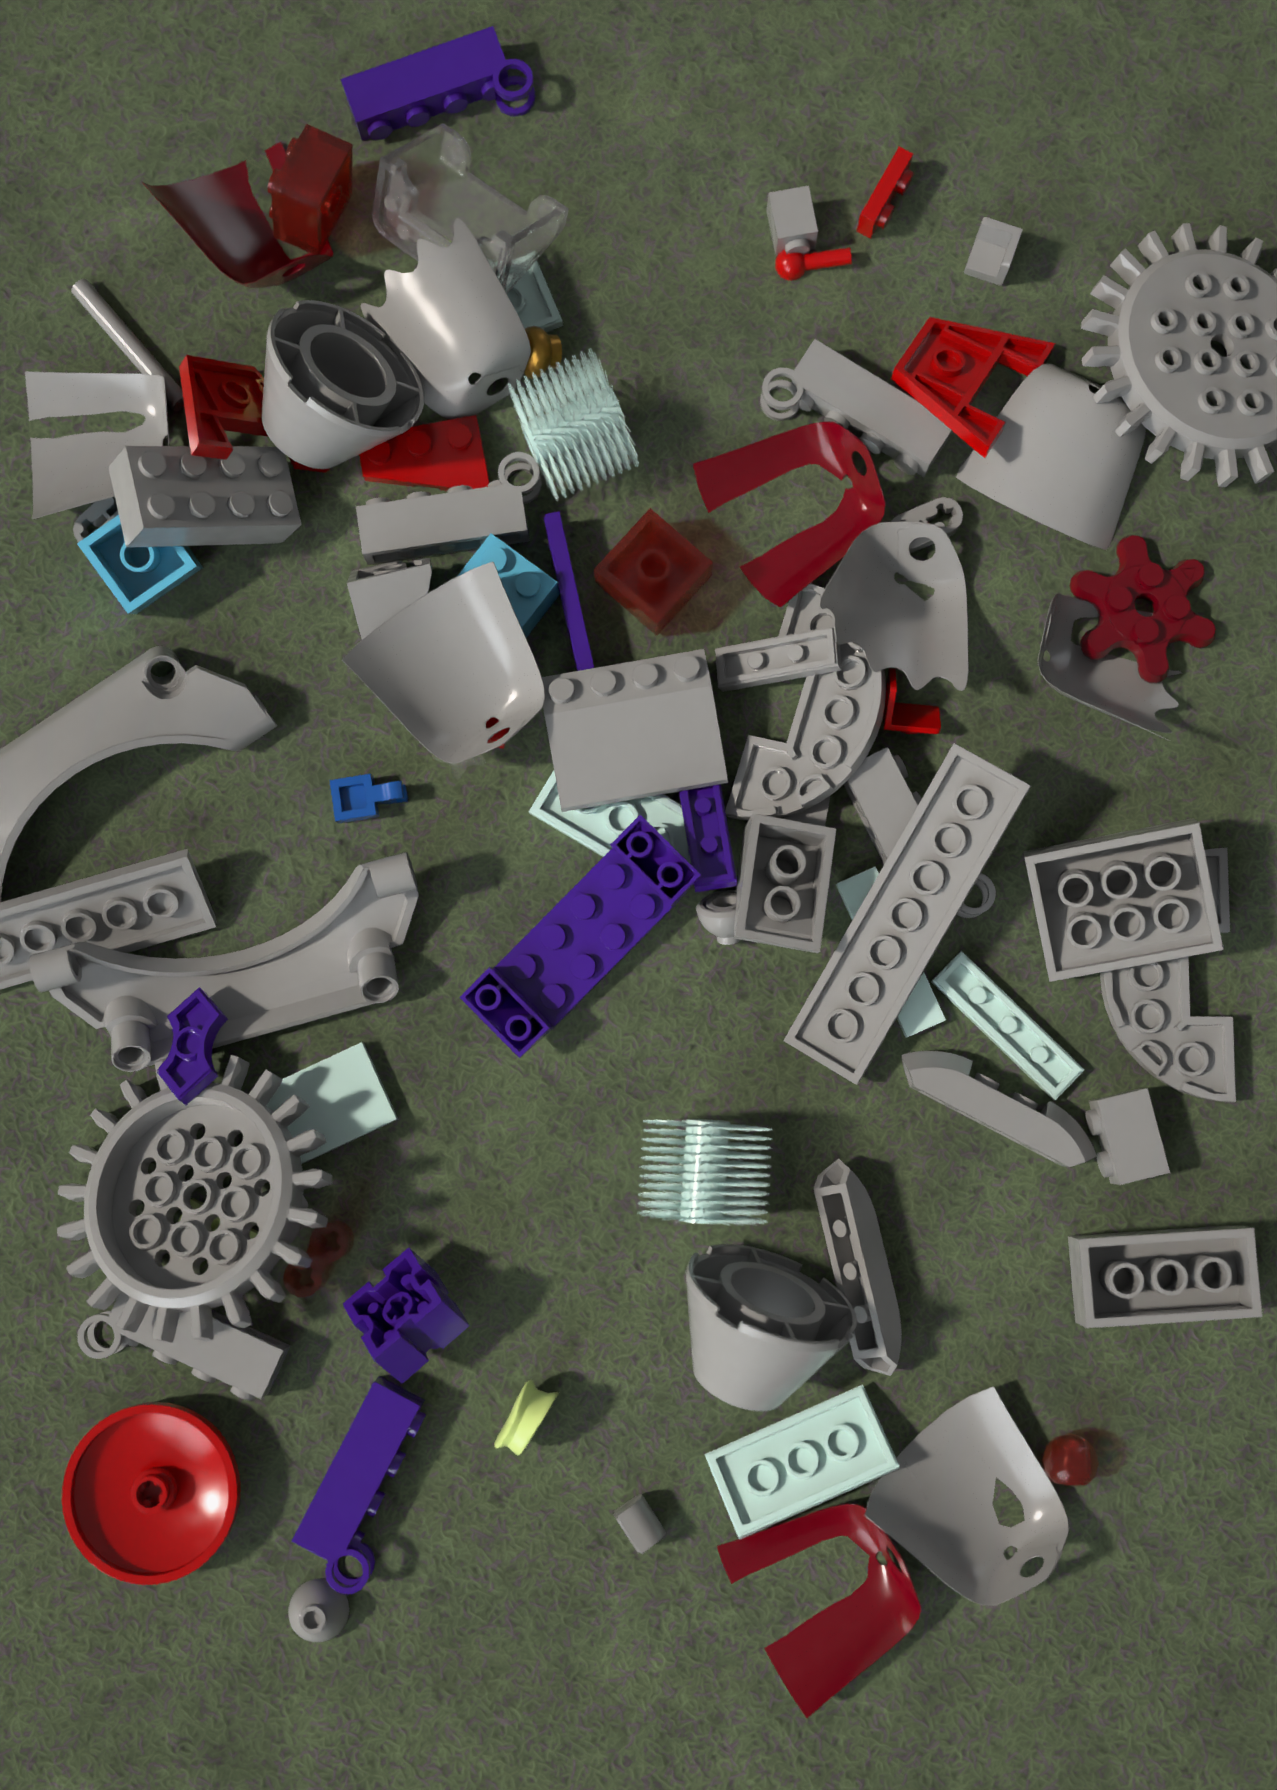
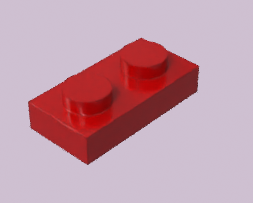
(894, 180)

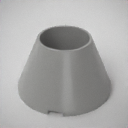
(334, 385)
(760, 1324)

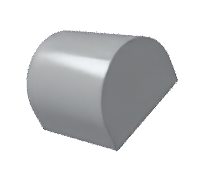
(639, 1523)

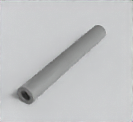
(126, 339)

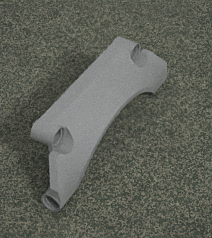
(121, 715)
(310, 973)

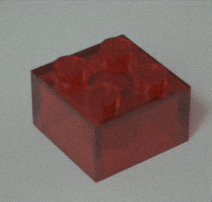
(311, 189)
(653, 571)

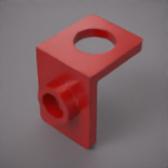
(908, 717)

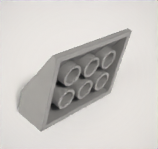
(633, 730)
(1123, 900)

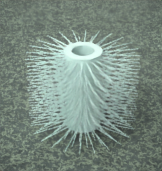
(573, 424)
(704, 1173)

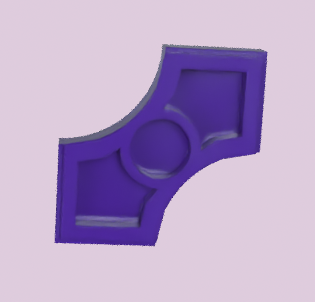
(189, 1062)

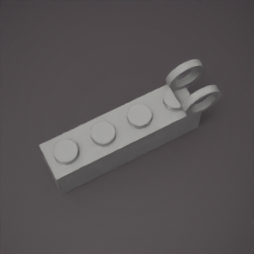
(860, 403)
(450, 520)
(888, 805)
(234, 1356)

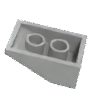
(783, 882)

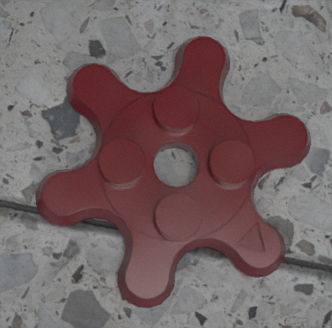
(1124, 627)

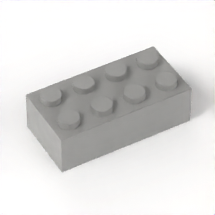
(198, 501)
(1164, 1276)

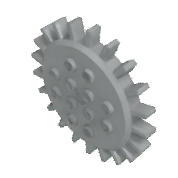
(1173, 396)
(166, 1132)

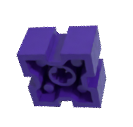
(405, 1315)

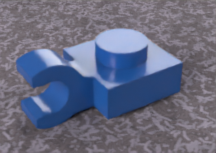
(359, 797)

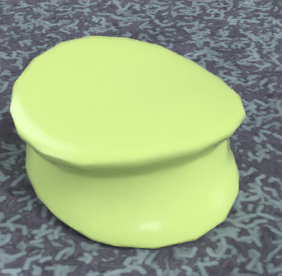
(525, 1418)

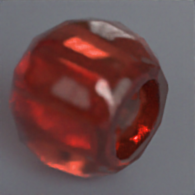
(1070, 1460)

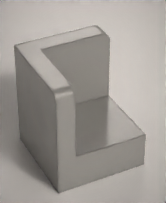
(993, 251)

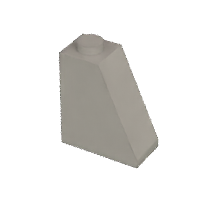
(386, 590)

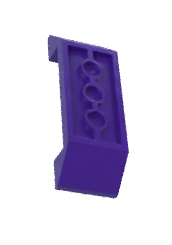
(582, 938)

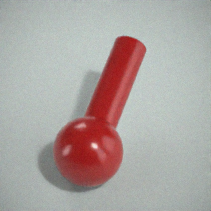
(793, 265)

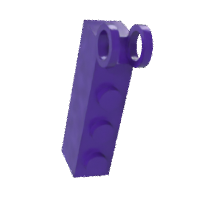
(435, 83)
(354, 1481)

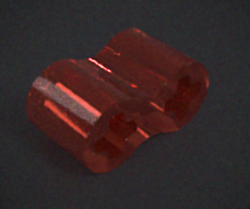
(321, 1259)

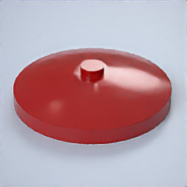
(151, 1493)

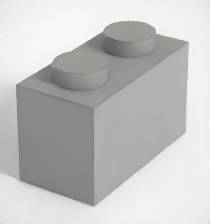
(1127, 1137)

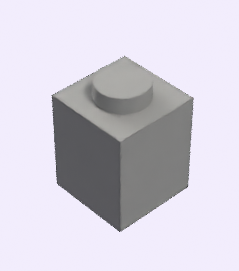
(792, 220)

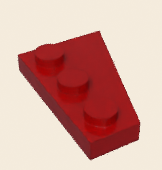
(430, 456)

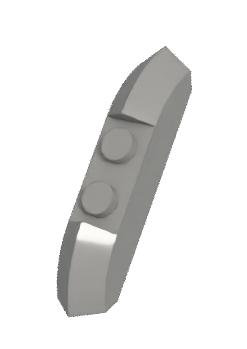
(1047, 1133)
(860, 1266)

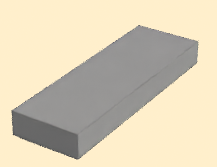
(778, 659)

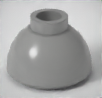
(718, 915)
(317, 1611)

